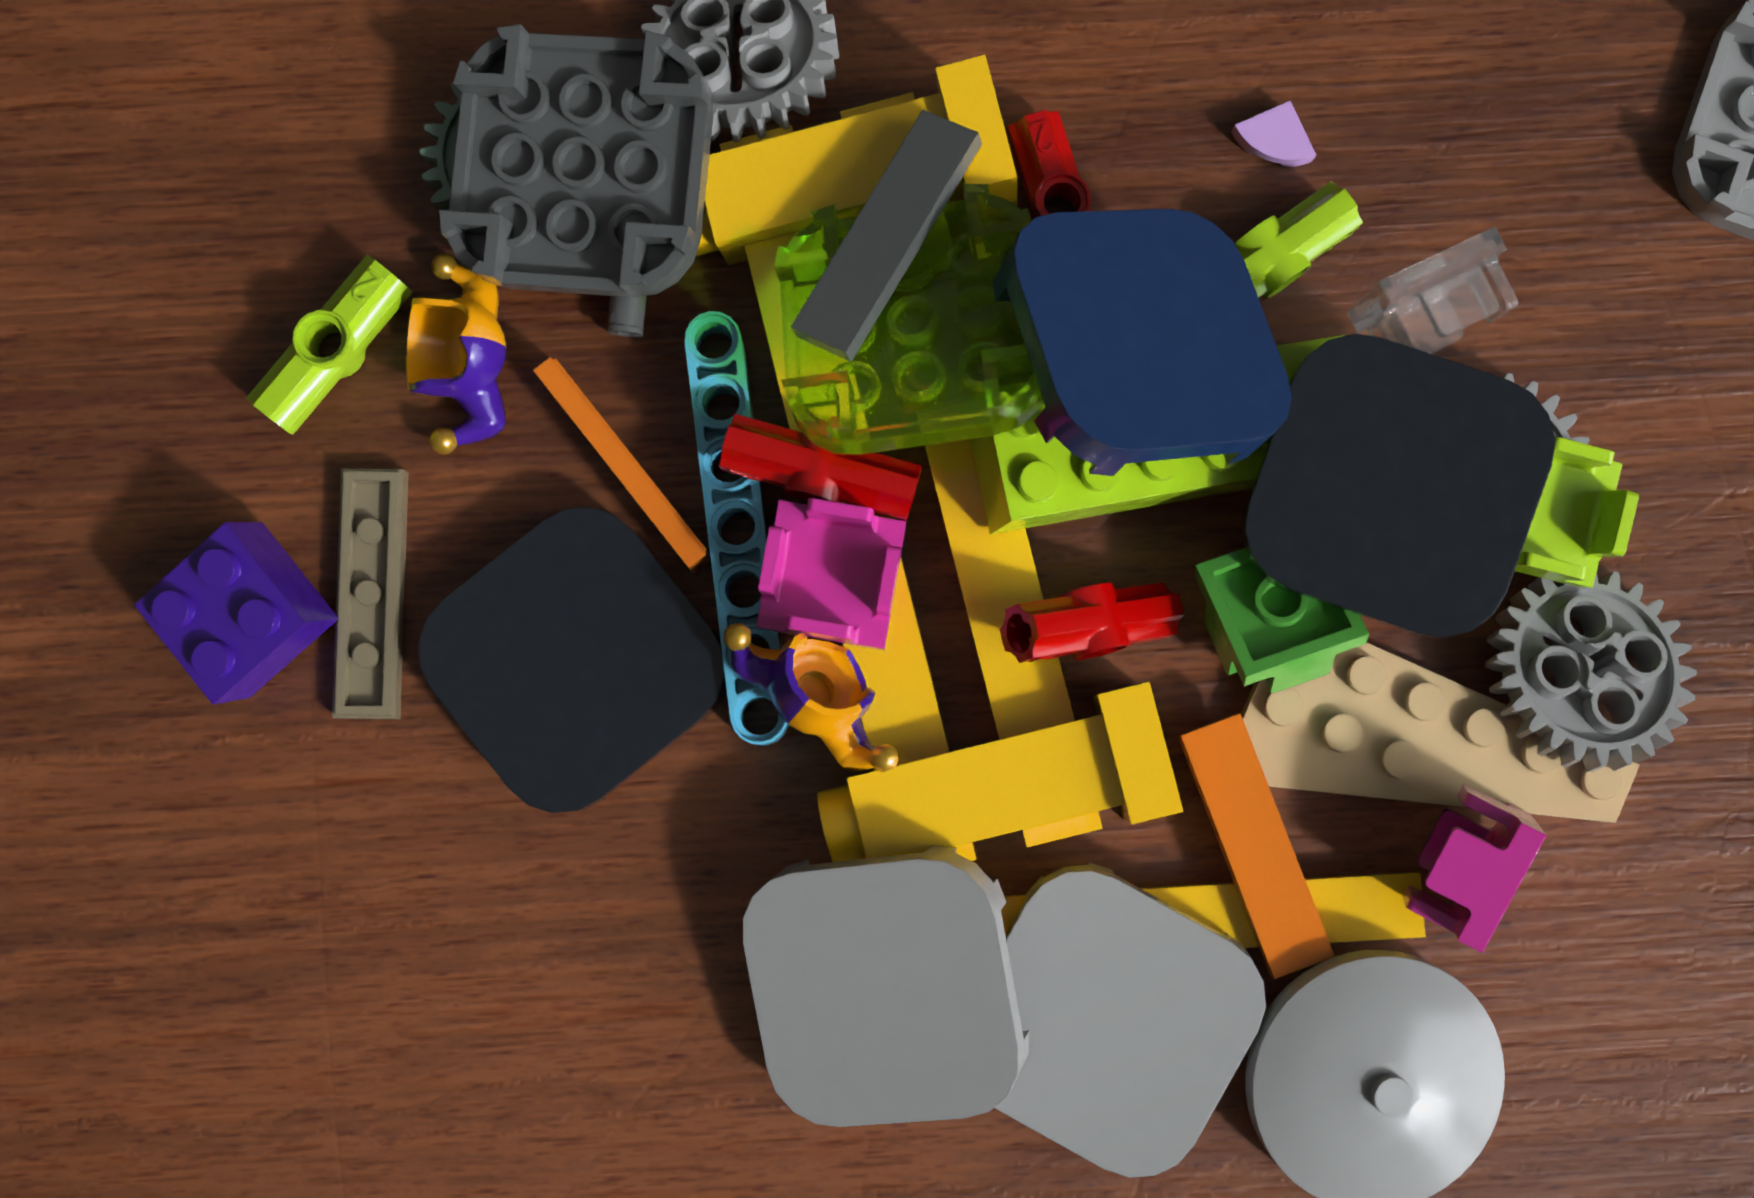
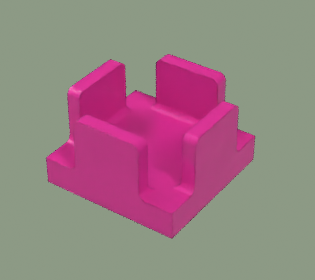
(830, 572)
(1475, 867)

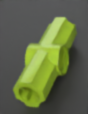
(1284, 247)
(303, 377)

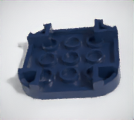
(1143, 337)

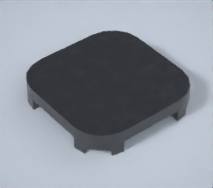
(1399, 486)
(572, 660)

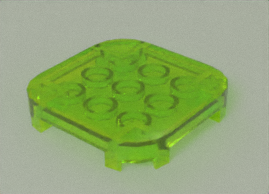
(940, 354)

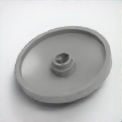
(1375, 1077)

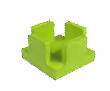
(1578, 516)

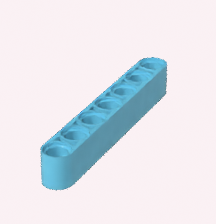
(725, 499)

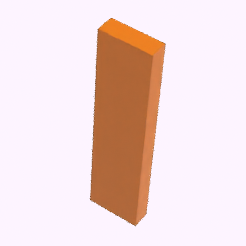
(623, 464)
(1256, 846)

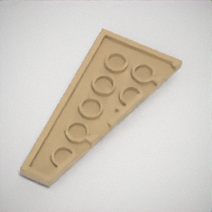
(1415, 737)

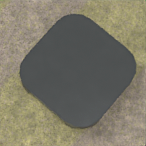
(579, 163)

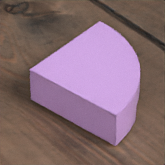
(1276, 136)

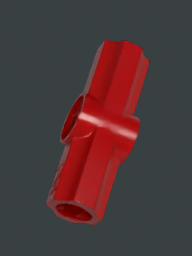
(1046, 162)
(808, 471)
(1091, 622)

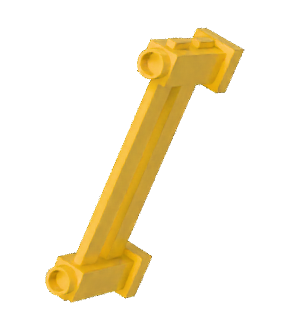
(1046, 766)

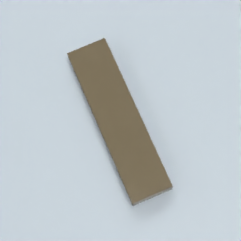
(370, 594)

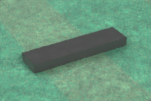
(886, 235)

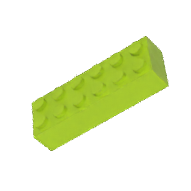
(1045, 484)

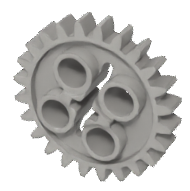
(782, 56)
(1591, 671)

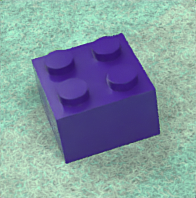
(236, 611)

